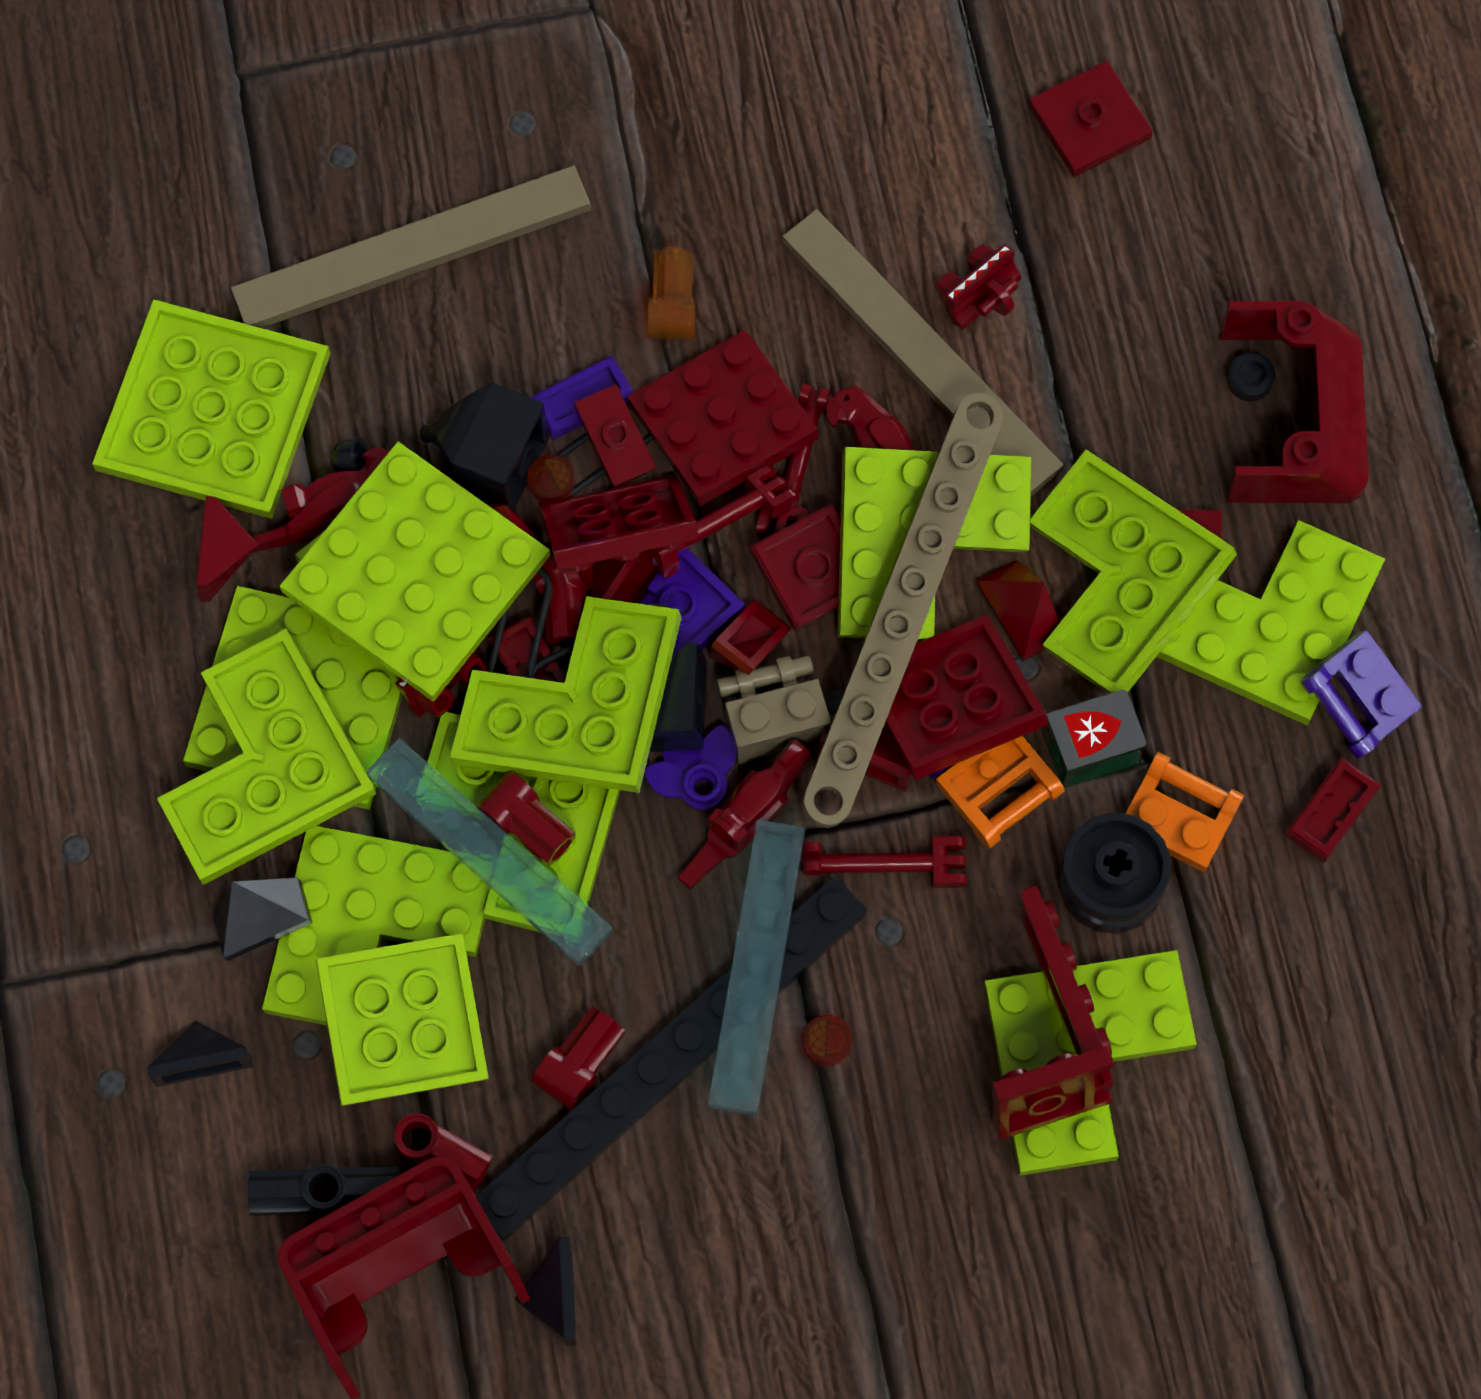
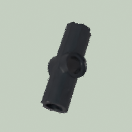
(291, 1190)

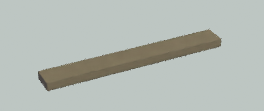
(411, 248)
(910, 338)

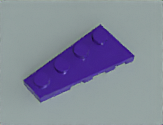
(700, 596)

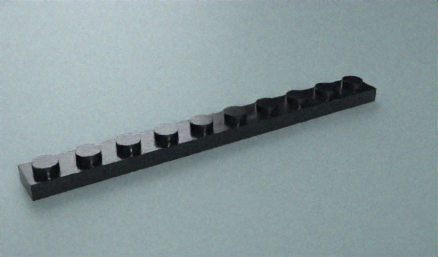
(653, 1072)

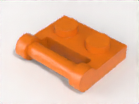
(987, 775)
(1186, 832)

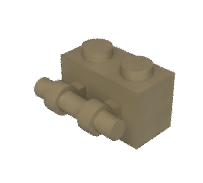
(769, 720)

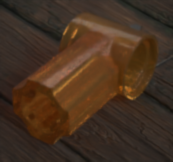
(672, 306)

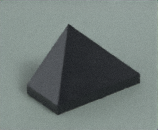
(259, 913)
(196, 1055)
(553, 1292)

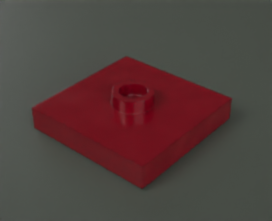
(1090, 118)
(803, 566)

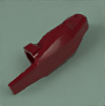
(870, 422)
(318, 504)
(755, 798)

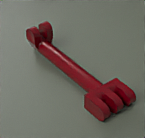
(814, 404)
(764, 492)
(936, 862)

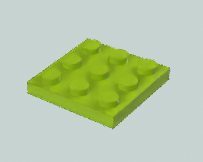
(401, 1019)

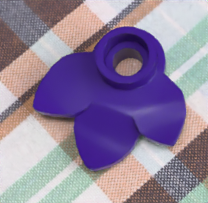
(686, 768)

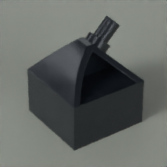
(491, 442)

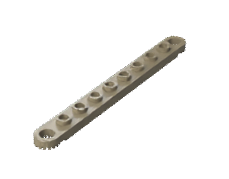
(902, 610)

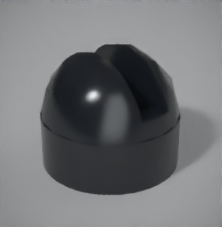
(348, 455)

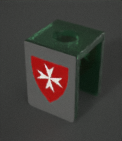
(1094, 738)

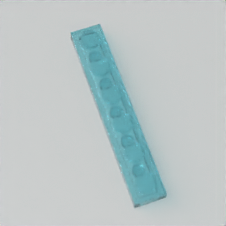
(489, 852)
(756, 968)

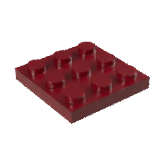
(722, 417)
(619, 523)
(960, 699)

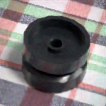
(1118, 845)

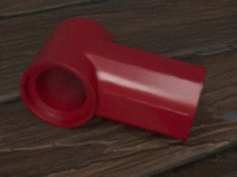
(565, 602)
(519, 813)
(571, 1070)
(470, 1159)

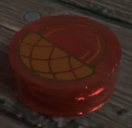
(551, 478)
(827, 1040)

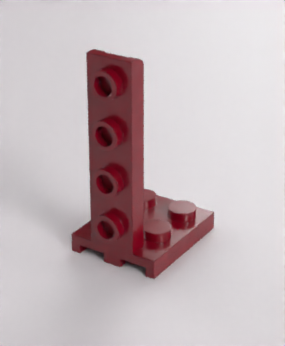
(1068, 1081)

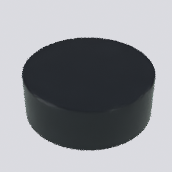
(1250, 376)

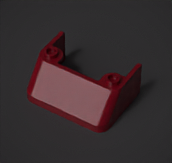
(1321, 463)
(382, 1242)

